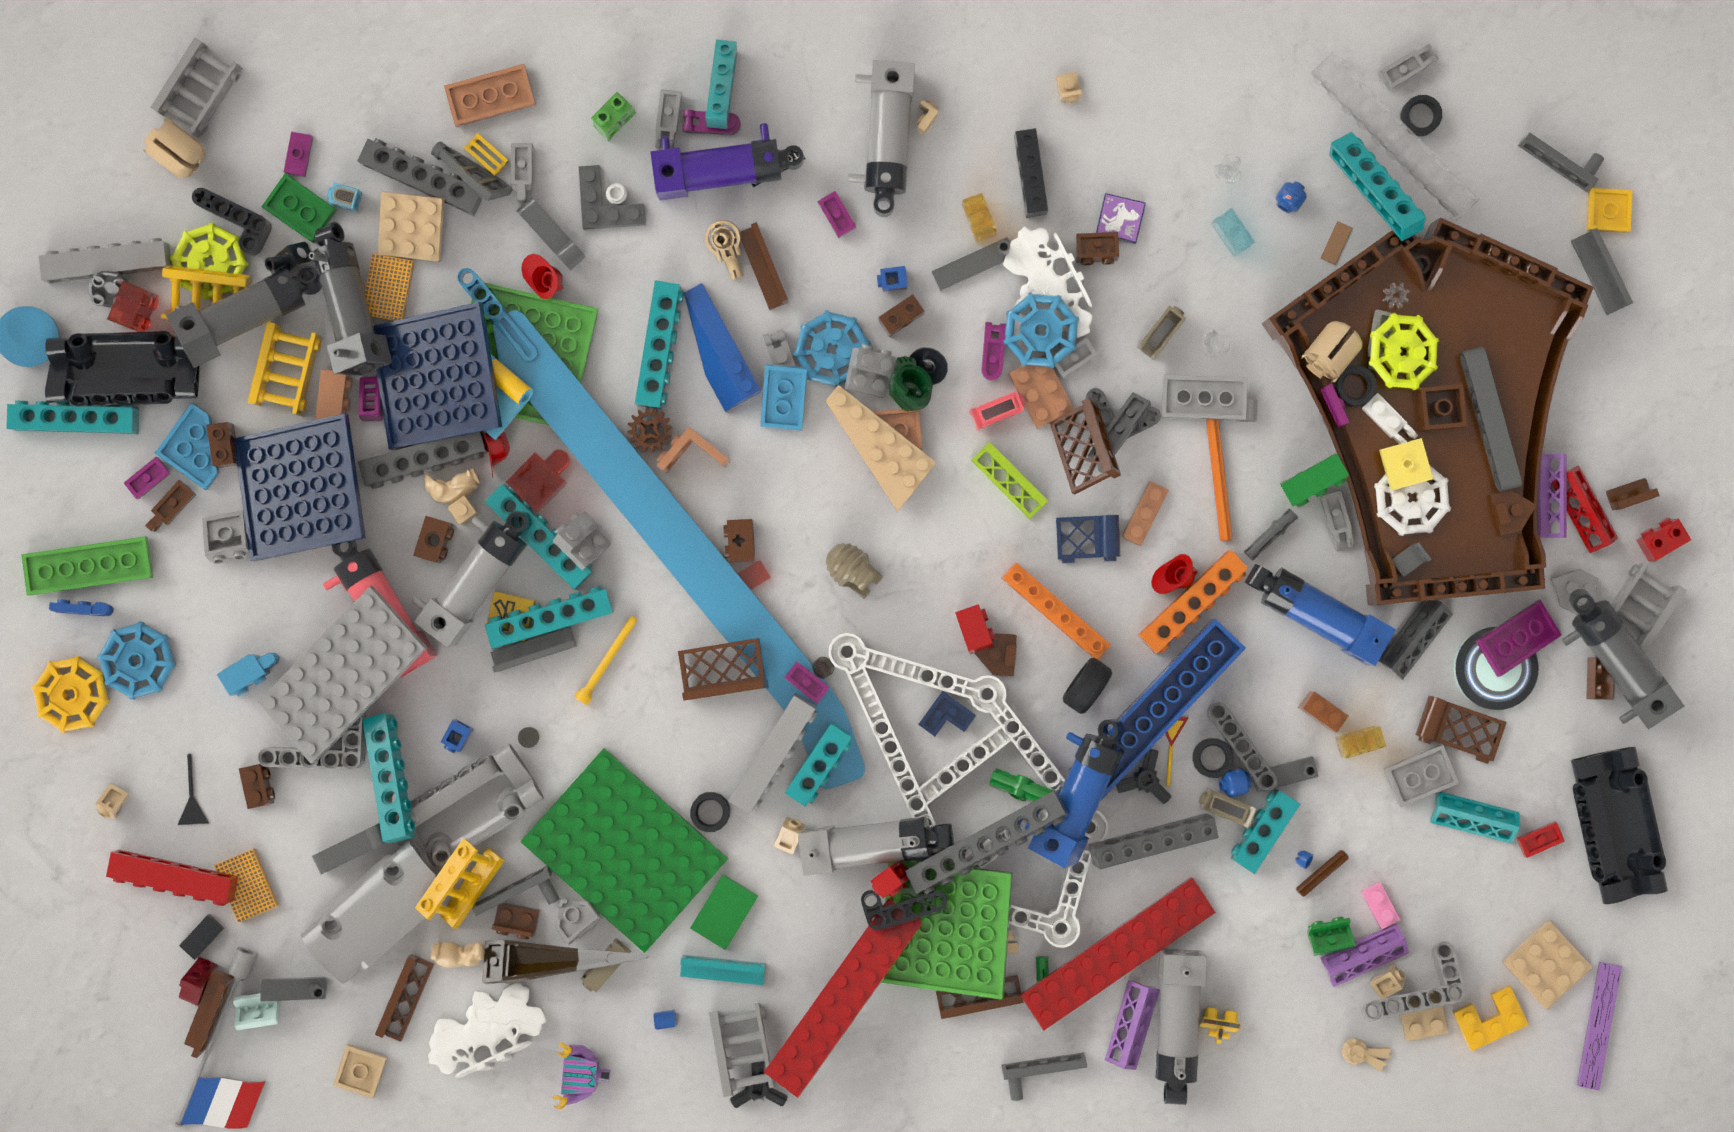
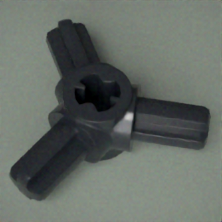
(1153, 786)
(750, 1093)

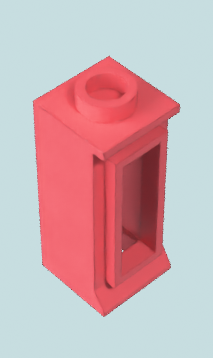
(1017, 400)

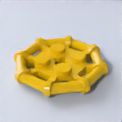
(82, 691)

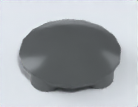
(104, 287)

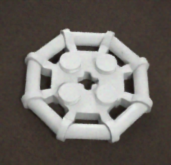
(1413, 510)

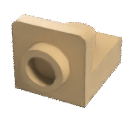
(1068, 87)
(926, 120)
(111, 801)
(788, 835)
(1388, 982)

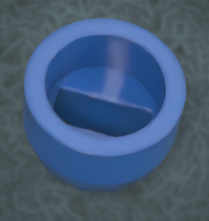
(1305, 859)

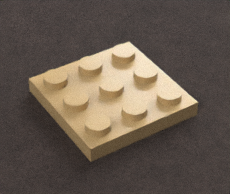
(411, 226)
(1547, 964)

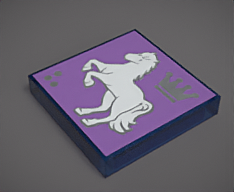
(1121, 216)

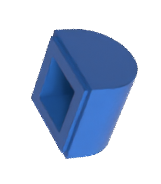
(665, 1019)

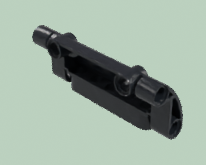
(119, 369)
(1619, 825)

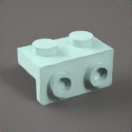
(254, 1013)

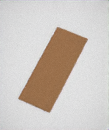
(1336, 243)

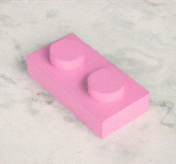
(1380, 905)

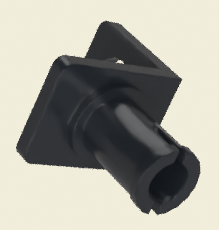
(288, 257)

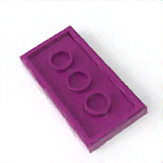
(1518, 638)

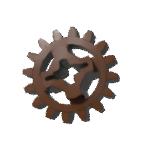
(643, 438)

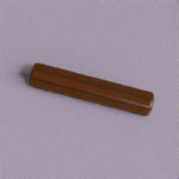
(1322, 873)

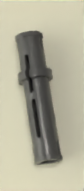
(1276, 529)

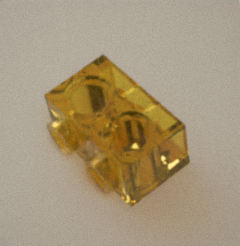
(979, 217)
(1360, 741)

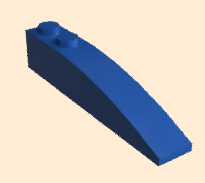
(718, 352)

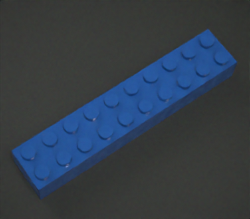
(1173, 694)

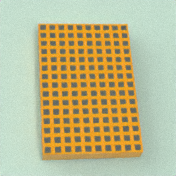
(388, 286)
(253, 890)

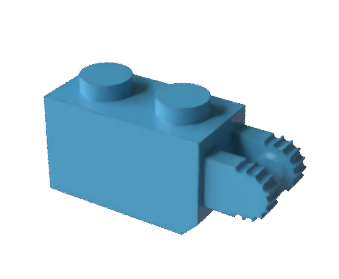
(246, 672)

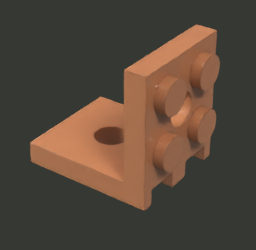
(679, 446)

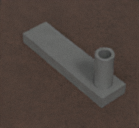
(1561, 164)
(971, 264)
(1124, 423)
(538, 878)
(1014, 1071)

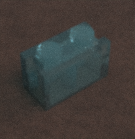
(1232, 232)

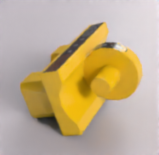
(1211, 1022)

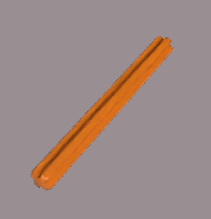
(1219, 479)

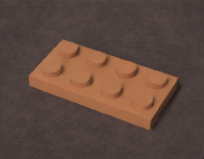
(489, 95)

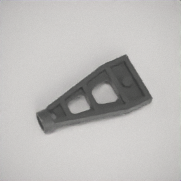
(487, 189)

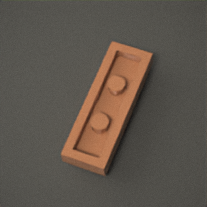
(1145, 513)

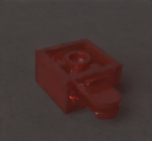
(540, 479)

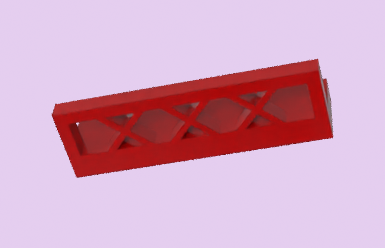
(1591, 508)

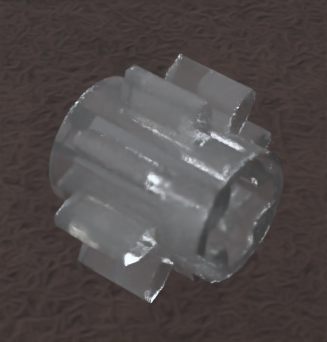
(1396, 301)

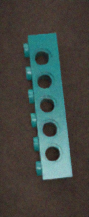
(1377, 186)
(661, 292)
(18, 418)
(498, 502)
(498, 637)
(380, 770)

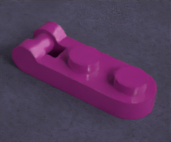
(733, 124)
(993, 351)

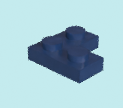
(946, 709)

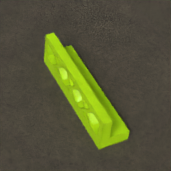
(1015, 475)

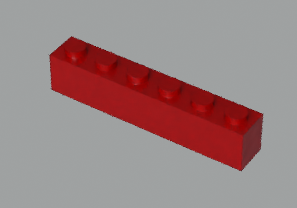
(172, 877)

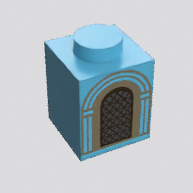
(344, 197)

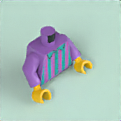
(579, 1074)

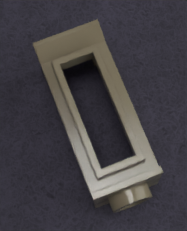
(1175, 315)
(1207, 799)
(596, 977)

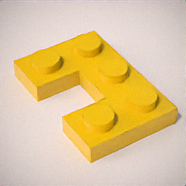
(1508, 1020)

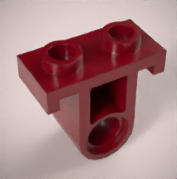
(196, 980)

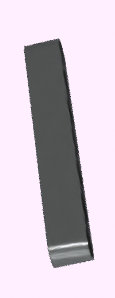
(1490, 419)

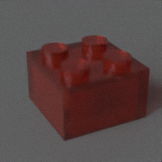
(133, 307)

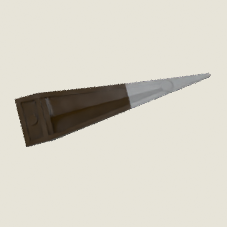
(521, 961)

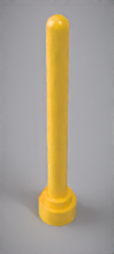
(584, 695)

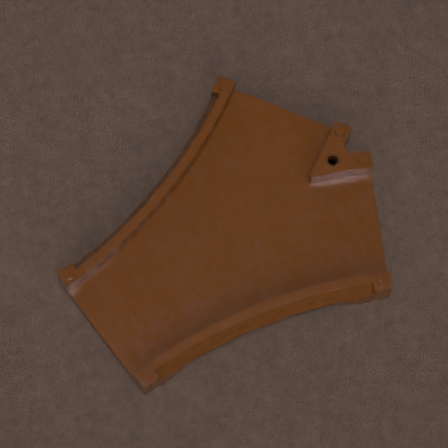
(1469, 298)

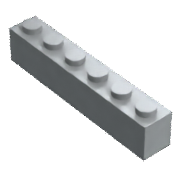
(124, 259)
(771, 755)

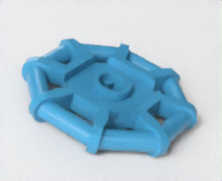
(1039, 342)
(820, 345)
(148, 656)

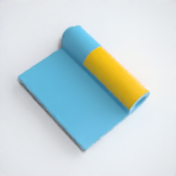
(511, 393)

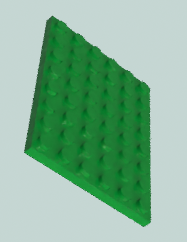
(624, 850)

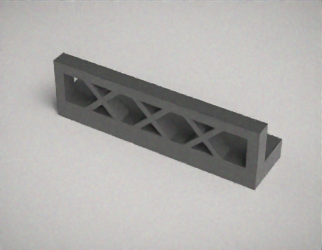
(1601, 271)
(1413, 634)
(533, 649)

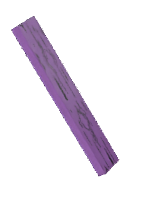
(1599, 1026)

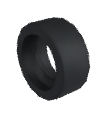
(1432, 103)
(1371, 384)
(1229, 757)
(710, 827)

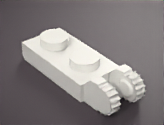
(1387, 418)

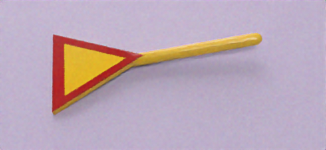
(1172, 735)

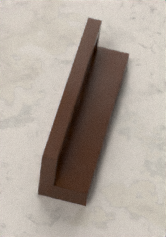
(763, 267)
(398, 992)
(981, 1004)
(208, 1011)

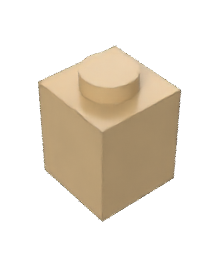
(463, 510)

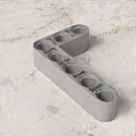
(342, 755)
(1423, 995)

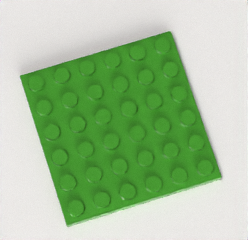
(561, 323)
(964, 944)

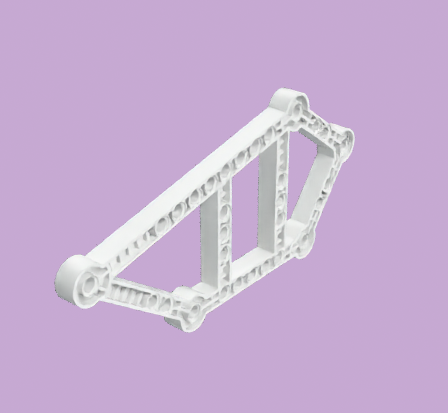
(991, 742)

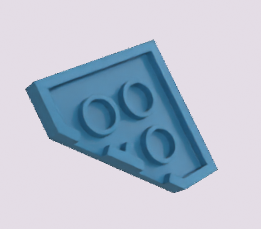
(189, 448)

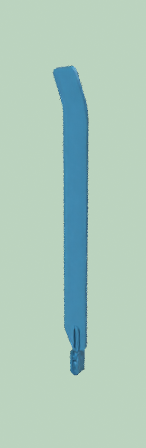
(660, 520)

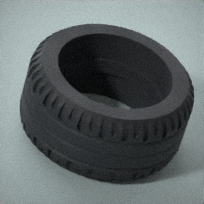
(1087, 685)

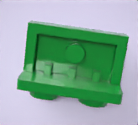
(1330, 936)

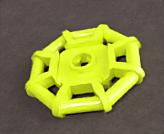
(208, 248)
(1415, 351)

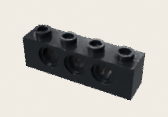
(1030, 173)

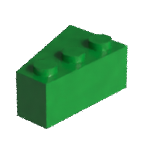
(1315, 480)

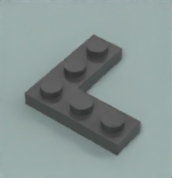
(599, 216)

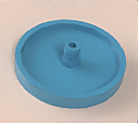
(25, 334)

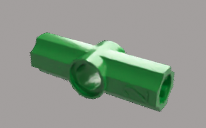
(1018, 786)

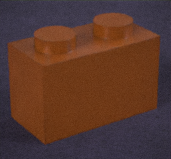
(1323, 711)

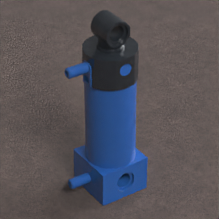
(1291, 596)
(1081, 794)

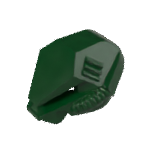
(910, 385)

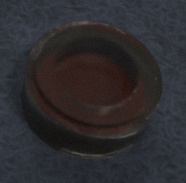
(823, 667)
(528, 737)

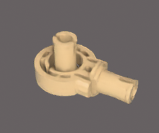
(725, 242)

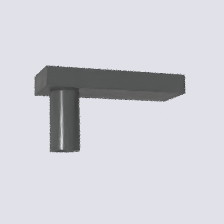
(1291, 773)
(292, 989)

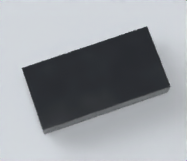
(201, 937)

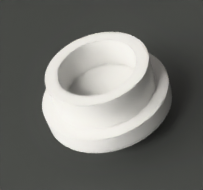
(616, 193)

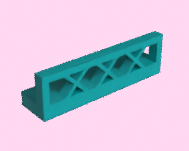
(1478, 814)
(722, 969)

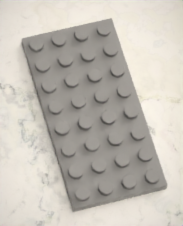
(342, 674)

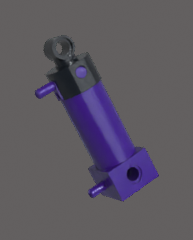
(721, 166)

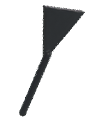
(192, 812)

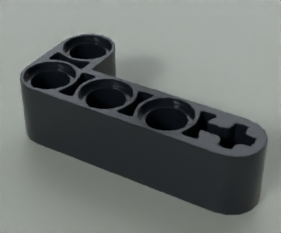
(231, 213)
(906, 907)

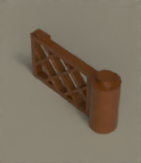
(1434, 723)

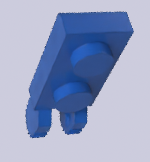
(81, 608)

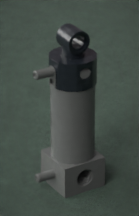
(247, 309)
(356, 344)
(1623, 659)

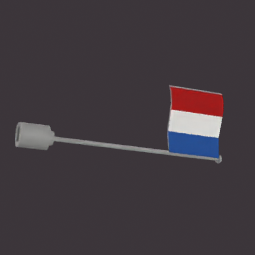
(219, 1099)

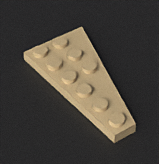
(889, 455)

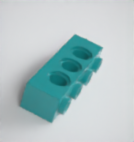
(721, 84)
(796, 788)
(1276, 826)

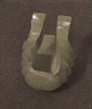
(852, 568)

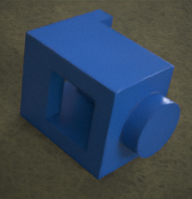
(898, 273)
(448, 739)

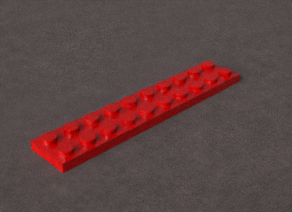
(1117, 953)
(839, 1003)

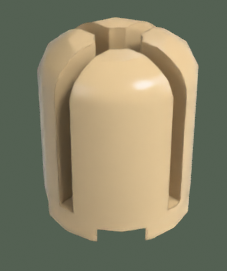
(175, 149)
(1323, 345)

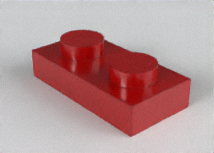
(1540, 839)

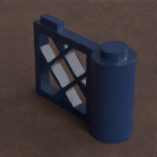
(1105, 533)

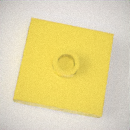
(1406, 464)

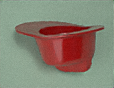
(541, 276)
(497, 448)
(1174, 574)

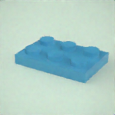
(783, 397)

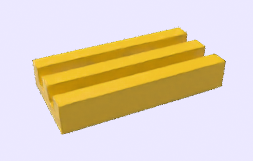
(473, 142)

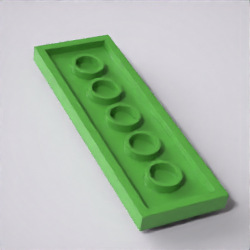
(87, 566)

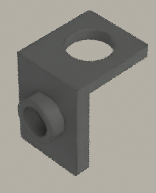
(1410, 559)

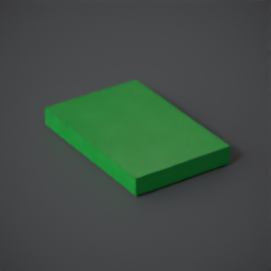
(298, 207)
(724, 912)

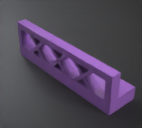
(1545, 500)
(1364, 953)
(1136, 1027)

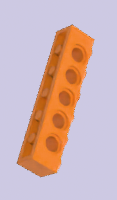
(1227, 561)
(1056, 611)

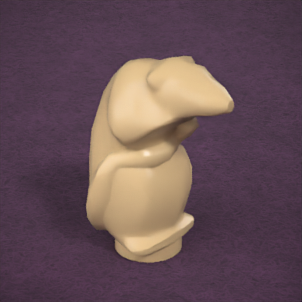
(449, 492)
(454, 955)

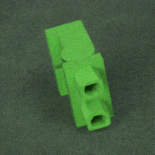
(613, 111)

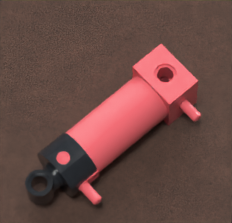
(361, 571)

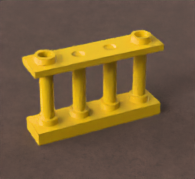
(197, 277)
(264, 374)
(469, 891)

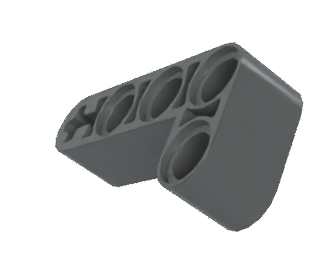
(551, 233)
(349, 849)

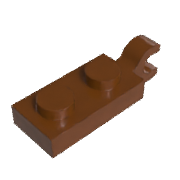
(170, 505)

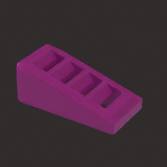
(376, 415)

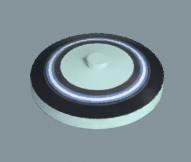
(1480, 683)

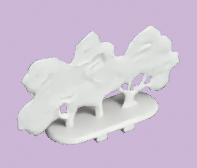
(1042, 279)
(487, 1026)

